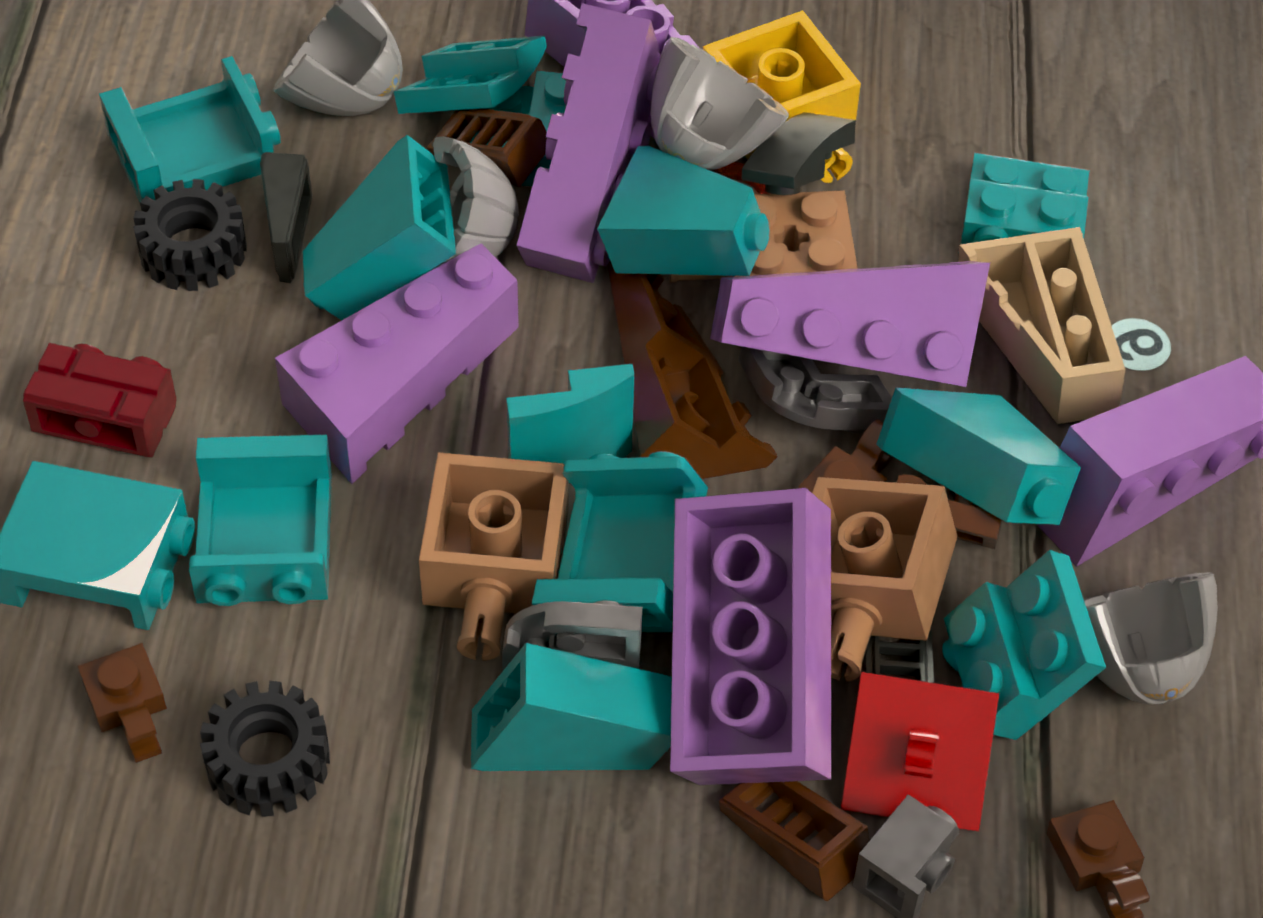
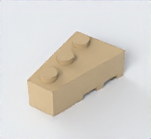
(1051, 320)

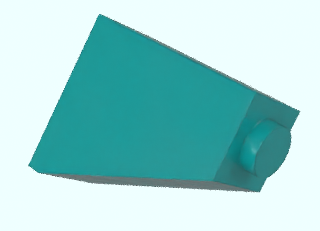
(681, 220)
(383, 233)
(980, 452)
(571, 715)

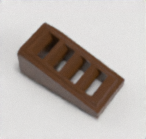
(523, 132)
(822, 863)

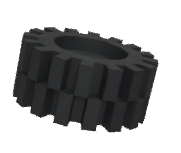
(193, 259)
(258, 715)

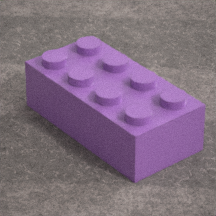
(751, 638)

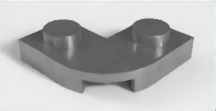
(815, 399)
(586, 629)

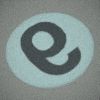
(1141, 343)

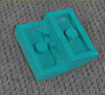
(472, 75)
(577, 423)

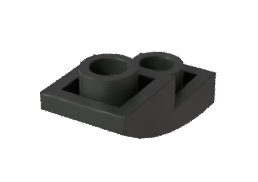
(798, 152)

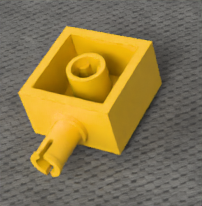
(798, 71)

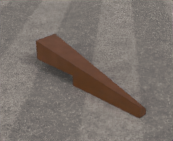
(679, 386)

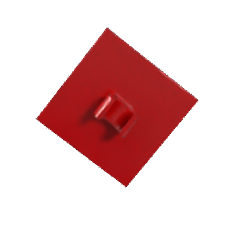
(921, 744)

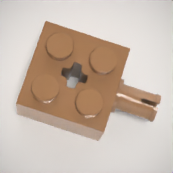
(805, 235)
(489, 539)
(885, 562)

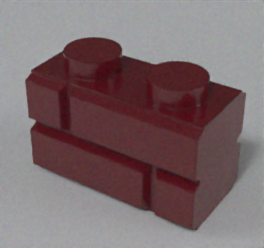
(100, 399)

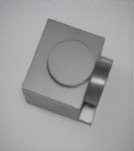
(907, 858)

